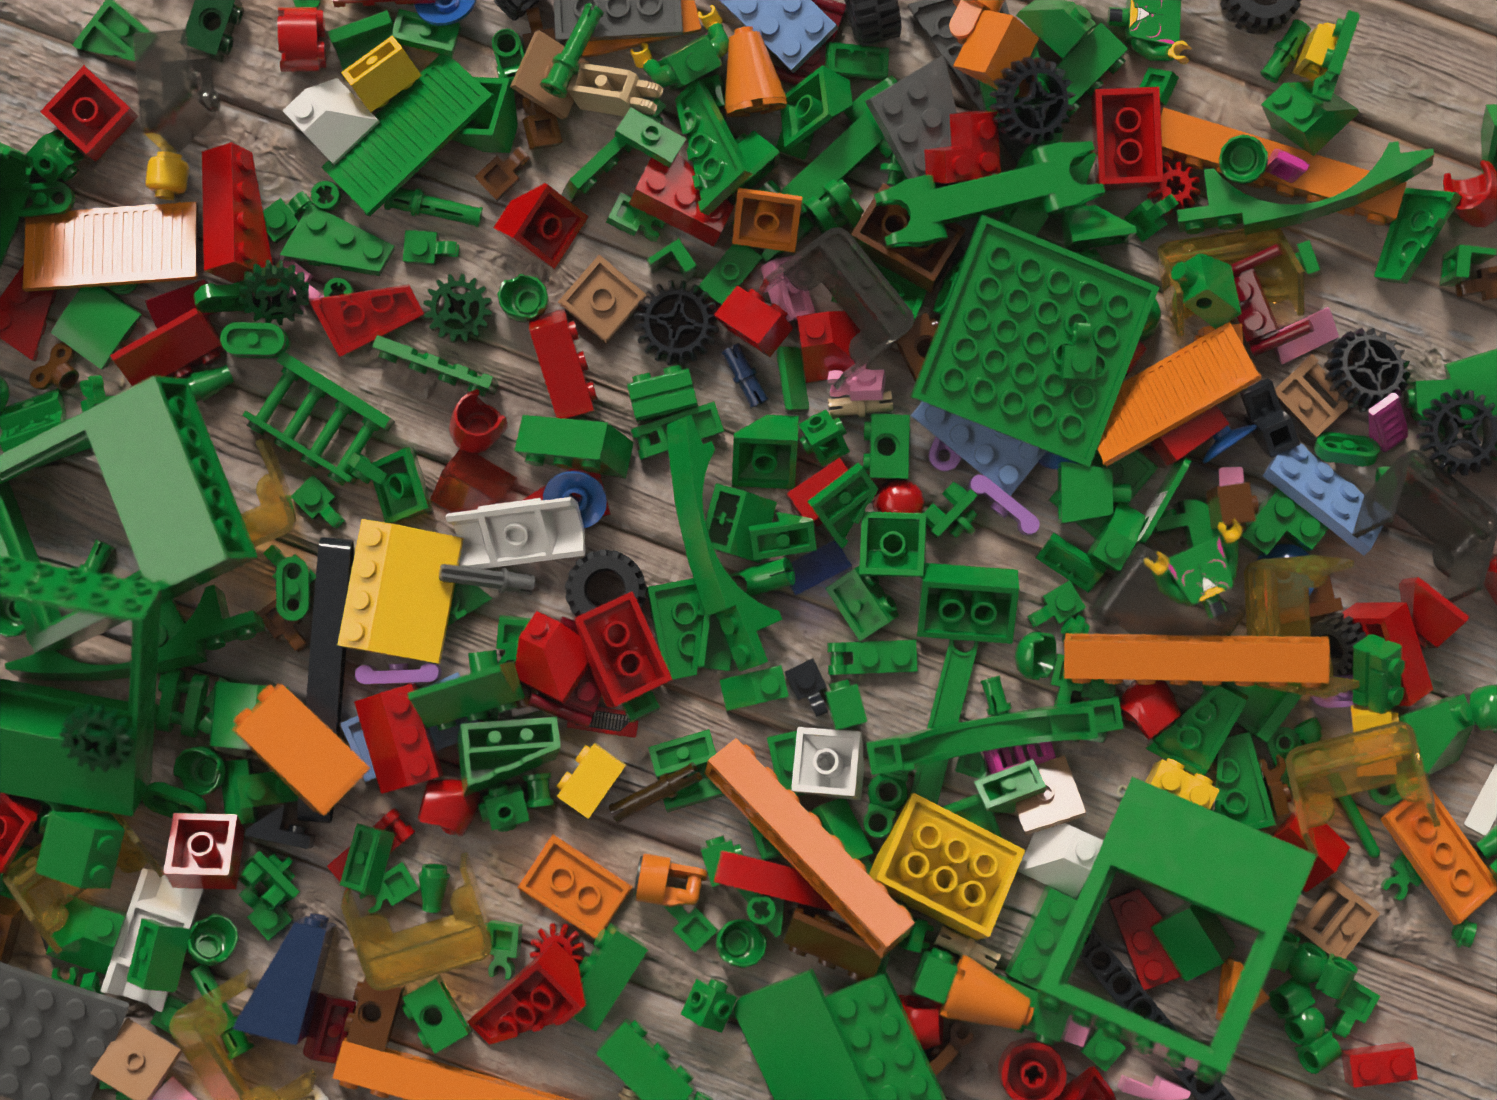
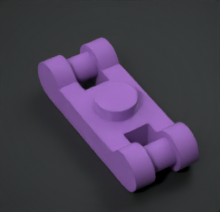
(1004, 504)
(398, 674)

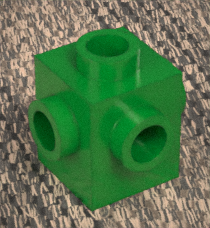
(55, 157)
(824, 437)
(513, 804)
(709, 1004)

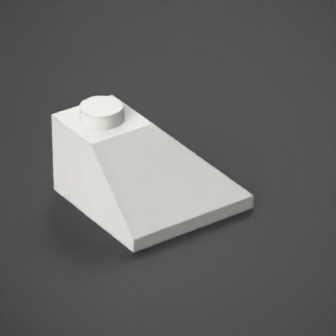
(331, 118)
(828, 763)
(1060, 857)

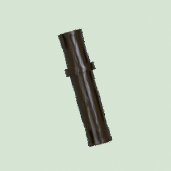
(655, 792)

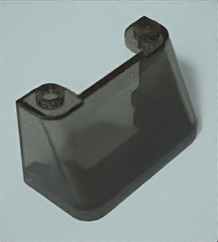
(1138, 607)

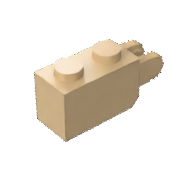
(612, 90)

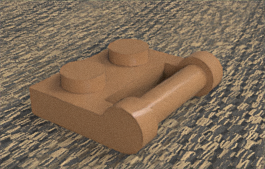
(1305, 402)
(1345, 927)

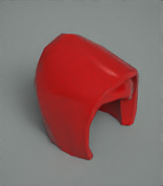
(1478, 195)
(475, 424)
(1150, 707)
(446, 806)
(925, 1019)

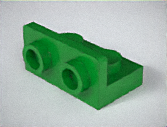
(862, 603)

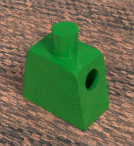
(1208, 289)
(1087, 492)

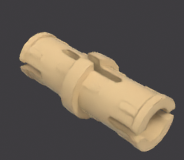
(859, 407)
(961, 945)

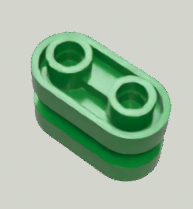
(838, 197)
(255, 340)
(172, 686)

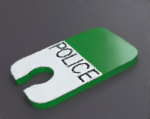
(1163, 497)

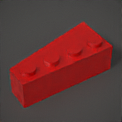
(232, 213)

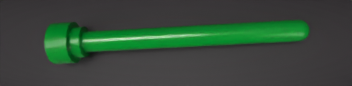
(1311, 732)

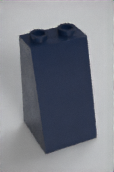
(290, 986)

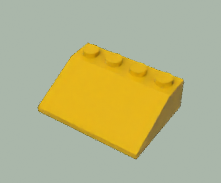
(396, 592)
(947, 867)

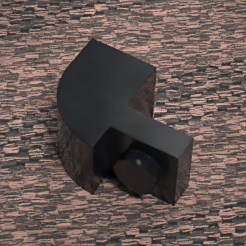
(1275, 427)

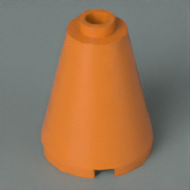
(751, 76)
(985, 998)

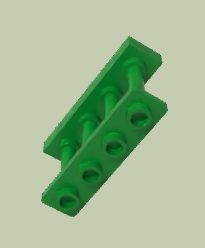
(319, 387)

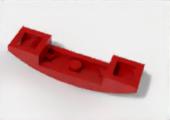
(767, 879)

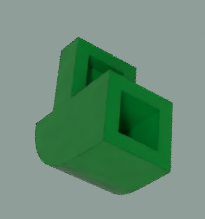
(1193, 518)

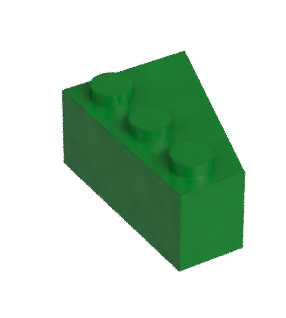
(574, 445)
(504, 749)

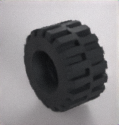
(1259, 16)
(874, 20)
(597, 562)

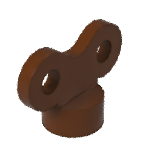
(56, 370)

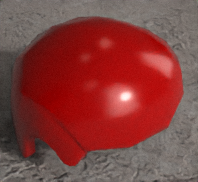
(899, 497)

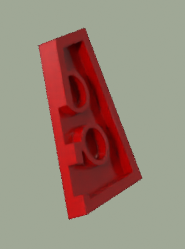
(24, 316)
(361, 316)
(1149, 959)

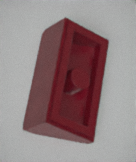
(173, 303)
(327, 1028)

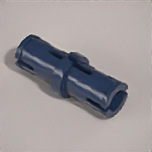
(745, 375)

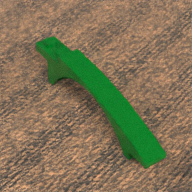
(1232, 207)
(736, 611)
(207, 629)
(1030, 726)

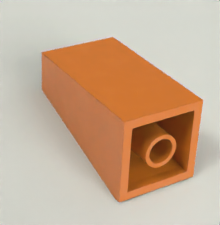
(299, 748)

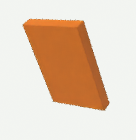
(574, 886)

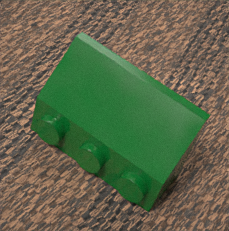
(968, 603)
(468, 696)
(643, 1064)

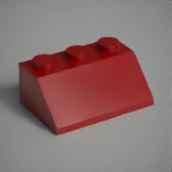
(1127, 137)
(171, 349)
(397, 739)

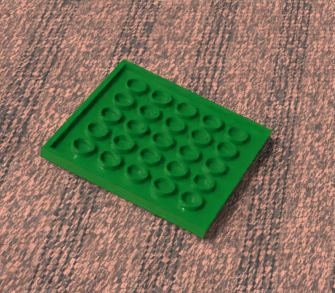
(1005, 333)

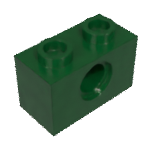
(218, 42)

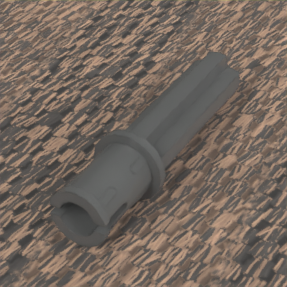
(500, 580)

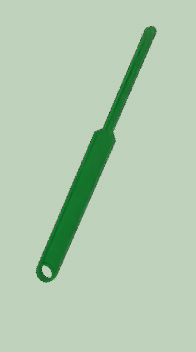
(944, 711)

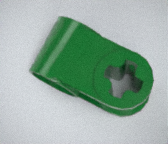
(507, 62)

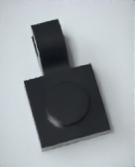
(807, 682)

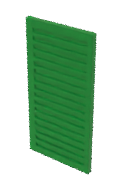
(409, 133)

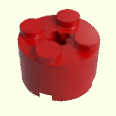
(299, 39)
(1020, 1057)

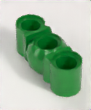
(883, 807)
(1311, 965)
(1305, 1025)

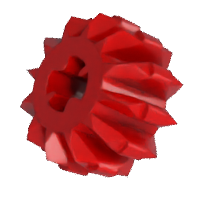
(1182, 183)
(565, 940)

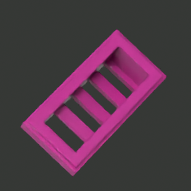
(1286, 165)
(1387, 423)
(994, 763)

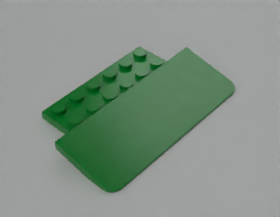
(835, 1044)

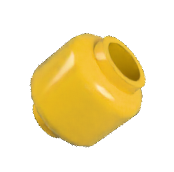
(167, 175)

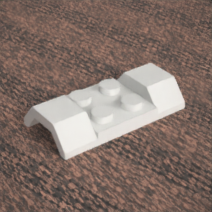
(519, 532)
(151, 900)

